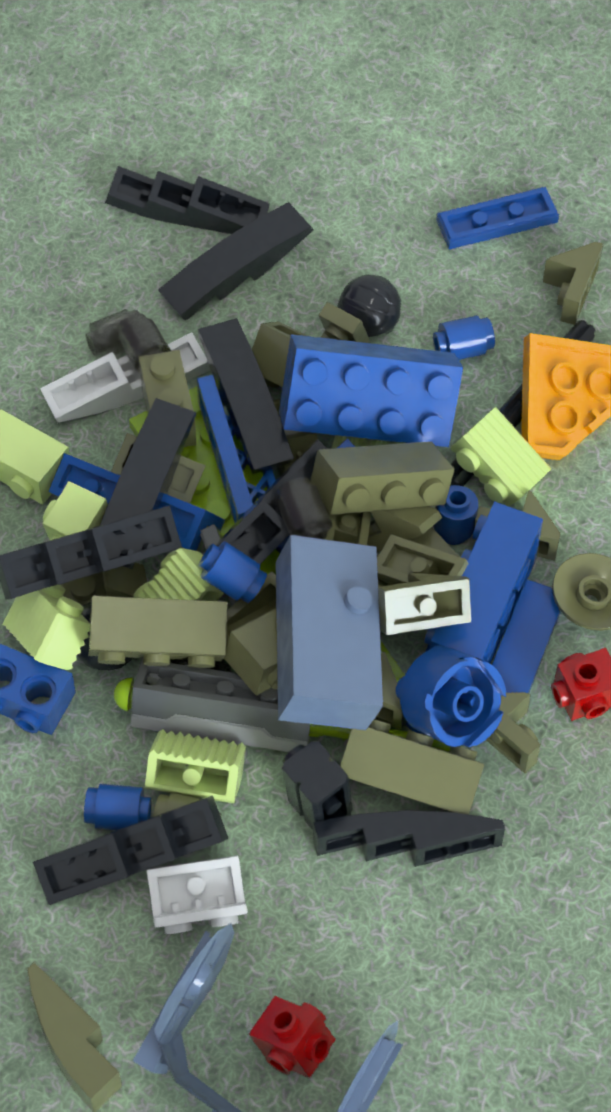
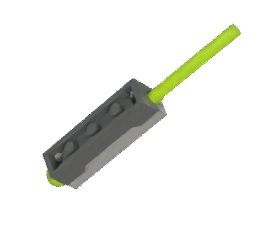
(216, 707)

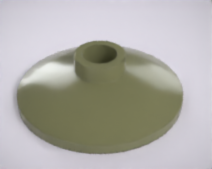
(580, 577)

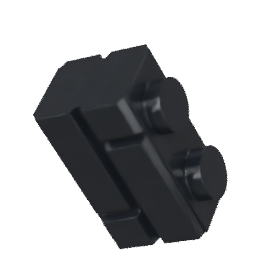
(316, 784)

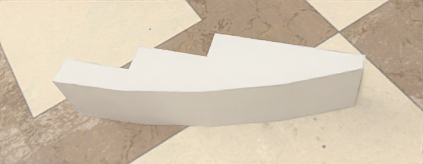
(112, 382)

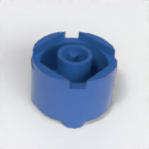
(452, 696)

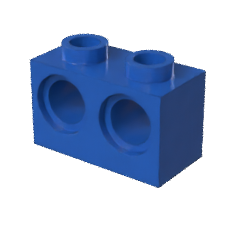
(29, 681)

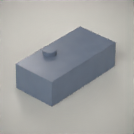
(328, 633)

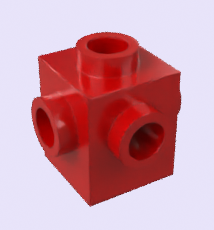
(584, 684)
(292, 1037)

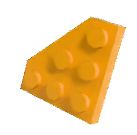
(563, 392)

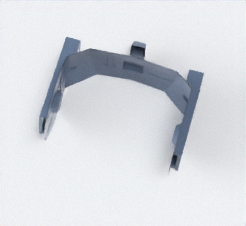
(165, 1047)

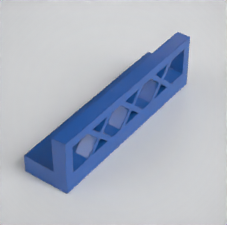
(229, 459)
(187, 517)

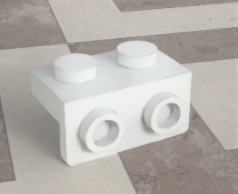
(197, 893)

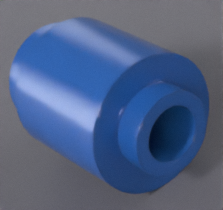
(465, 337)
(457, 515)
(232, 572)
(116, 806)

